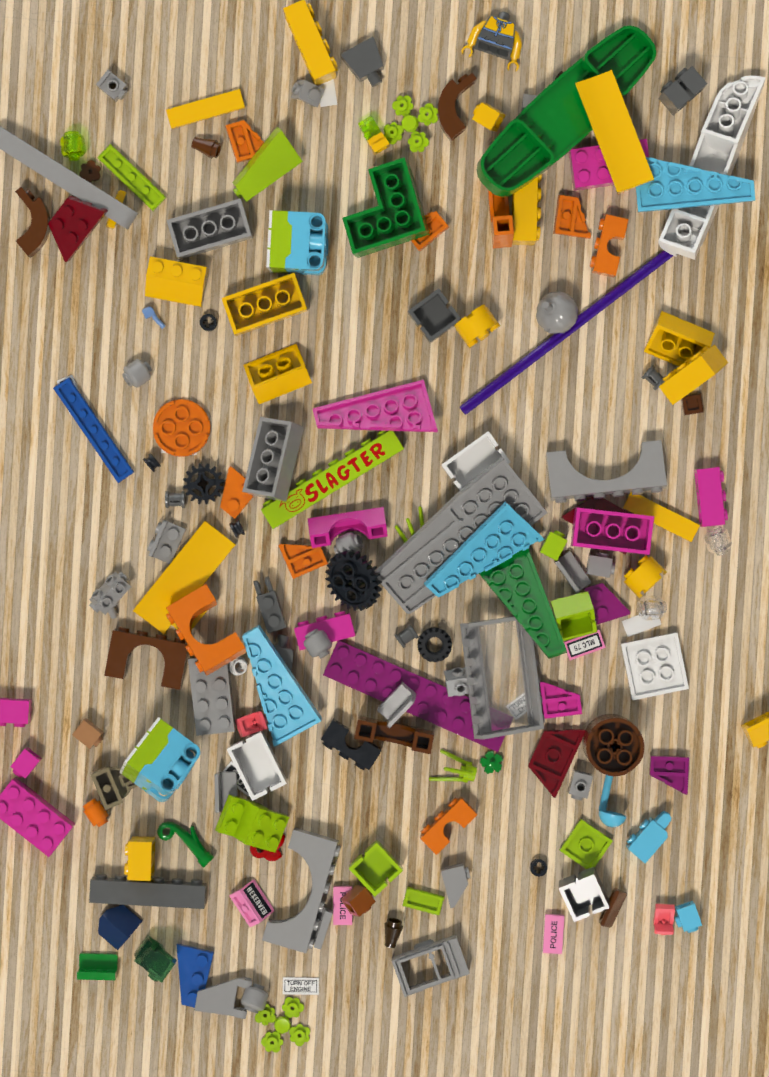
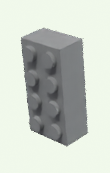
(209, 229)
(273, 459)
(212, 700)

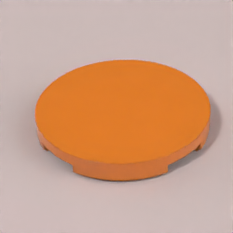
(181, 427)

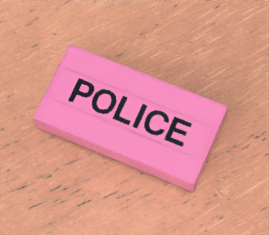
(340, 913)
(553, 933)

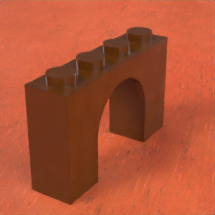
(125, 642)
(374, 729)

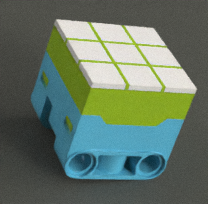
(297, 243)
(160, 761)

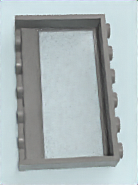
(501, 678)

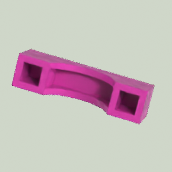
(325, 528)

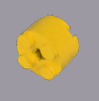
(476, 325)
(644, 576)

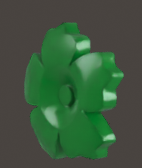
(491, 762)

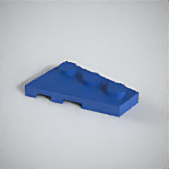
(193, 971)

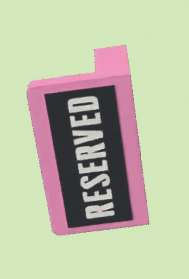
(252, 903)

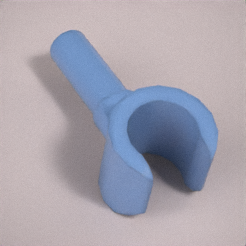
(149, 312)

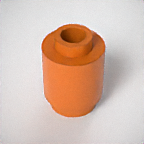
(95, 812)

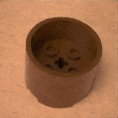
(602, 733)

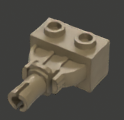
(111, 785)

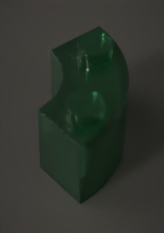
(154, 959)

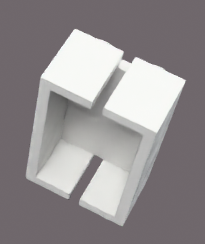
(473, 460)
(257, 765)

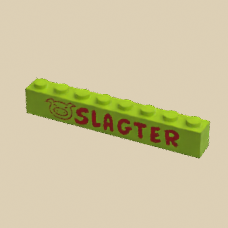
(333, 478)

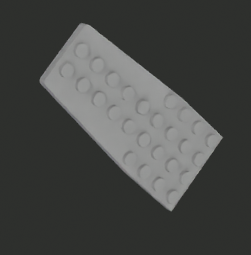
(449, 528)

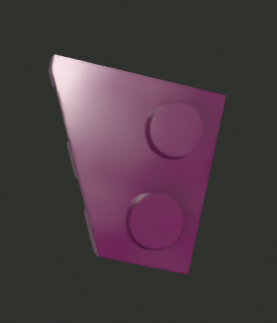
(605, 604)
(671, 771)

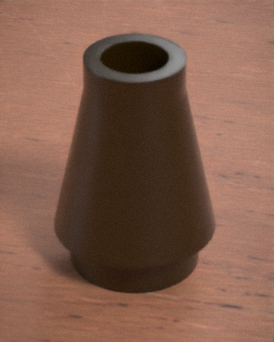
(392, 931)

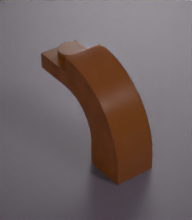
(448, 119)
(39, 230)

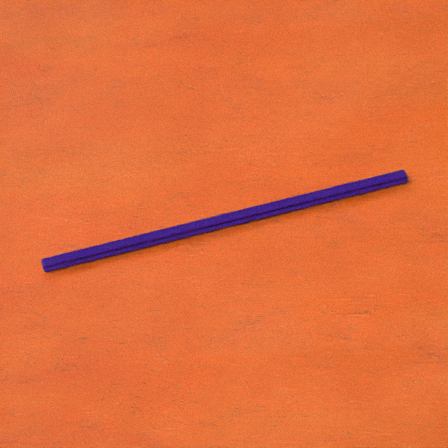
(557, 338)

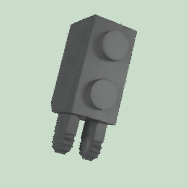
(270, 607)

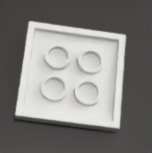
(654, 666)

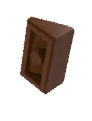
(616, 901)

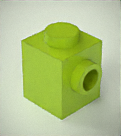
(553, 545)

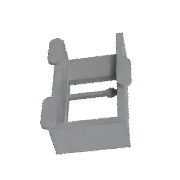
(453, 957)

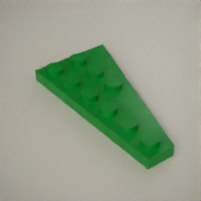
(523, 595)

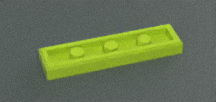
(131, 177)

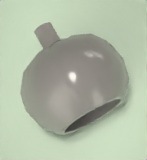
(557, 312)

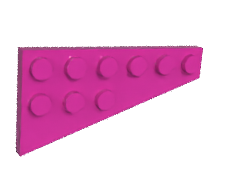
(390, 409)

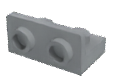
(166, 541)

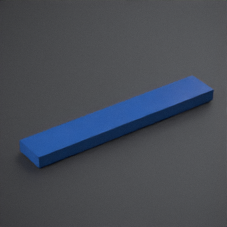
(93, 430)

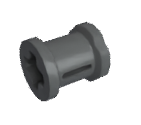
(653, 377)
(175, 499)
(406, 635)

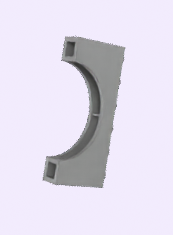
(570, 484)
(319, 855)

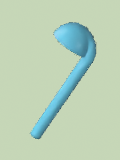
(609, 818)

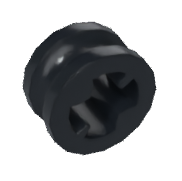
(204, 318)
(151, 462)
(237, 528)
(534, 863)

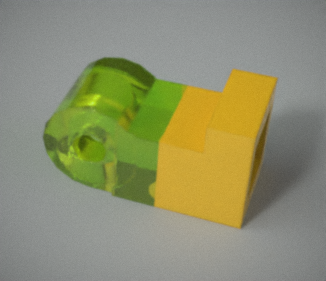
(373, 135)

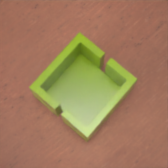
(574, 615)
(375, 868)

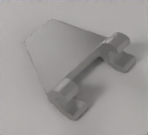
(221, 998)

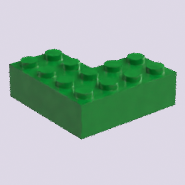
(396, 217)

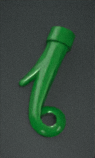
(191, 841)

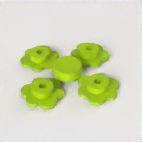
(410, 123)
(283, 1025)

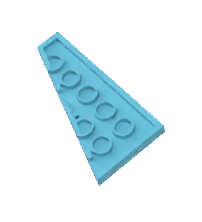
(686, 187)
(487, 547)
(281, 696)

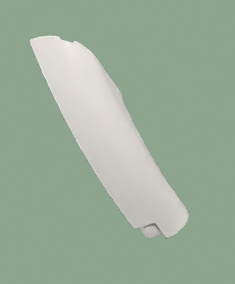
(716, 152)

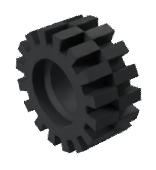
(442, 653)

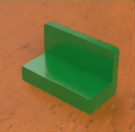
(97, 966)

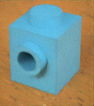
(687, 917)

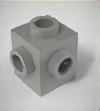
(456, 682)

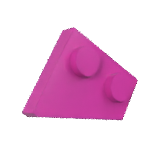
(558, 701)

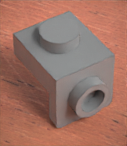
(307, 92)

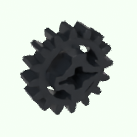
(195, 485)

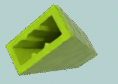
(267, 165)

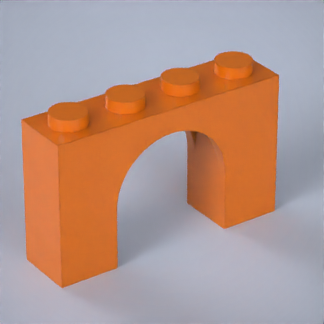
(501, 221)
(208, 656)

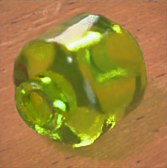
(72, 145)

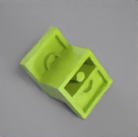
(252, 823)

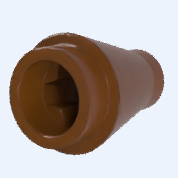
(207, 146)

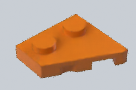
(243, 140)
(569, 218)

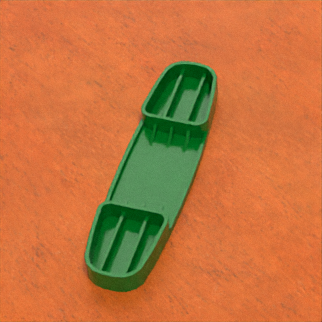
(557, 117)

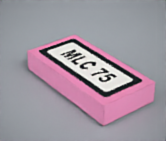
(584, 645)

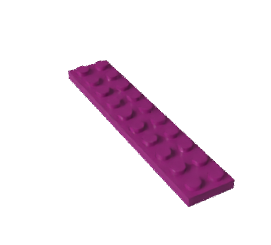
(380, 678)

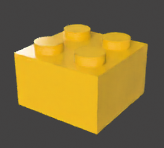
(141, 858)

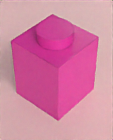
(25, 763)

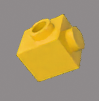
(488, 116)

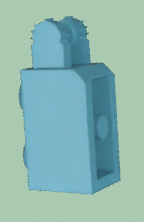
(649, 837)

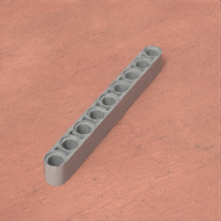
(65, 178)

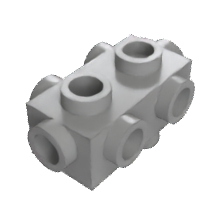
(109, 594)

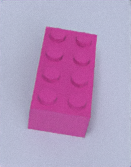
(590, 169)
(612, 531)
(33, 817)

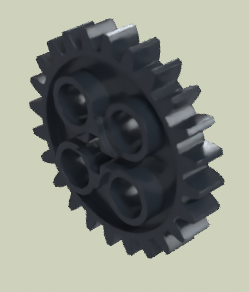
(353, 580)

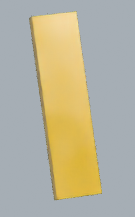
(205, 109)
(662, 516)

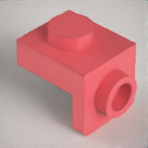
(251, 723)
(664, 919)

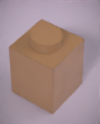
(88, 734)

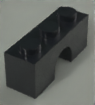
(335, 738)

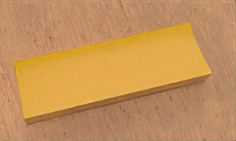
(614, 131)
(184, 574)

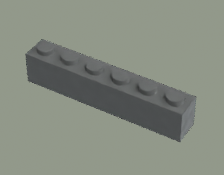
(148, 893)

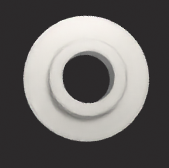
(242, 666)

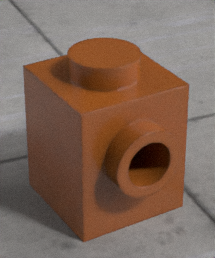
(358, 900)

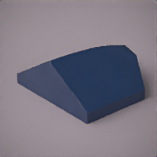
(118, 925)

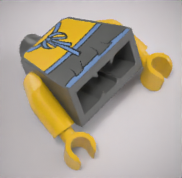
(496, 37)

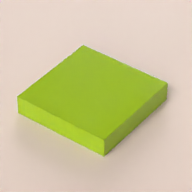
(585, 845)

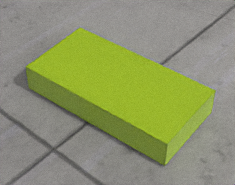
(423, 901)

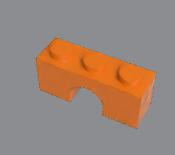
(611, 228)
(459, 812)

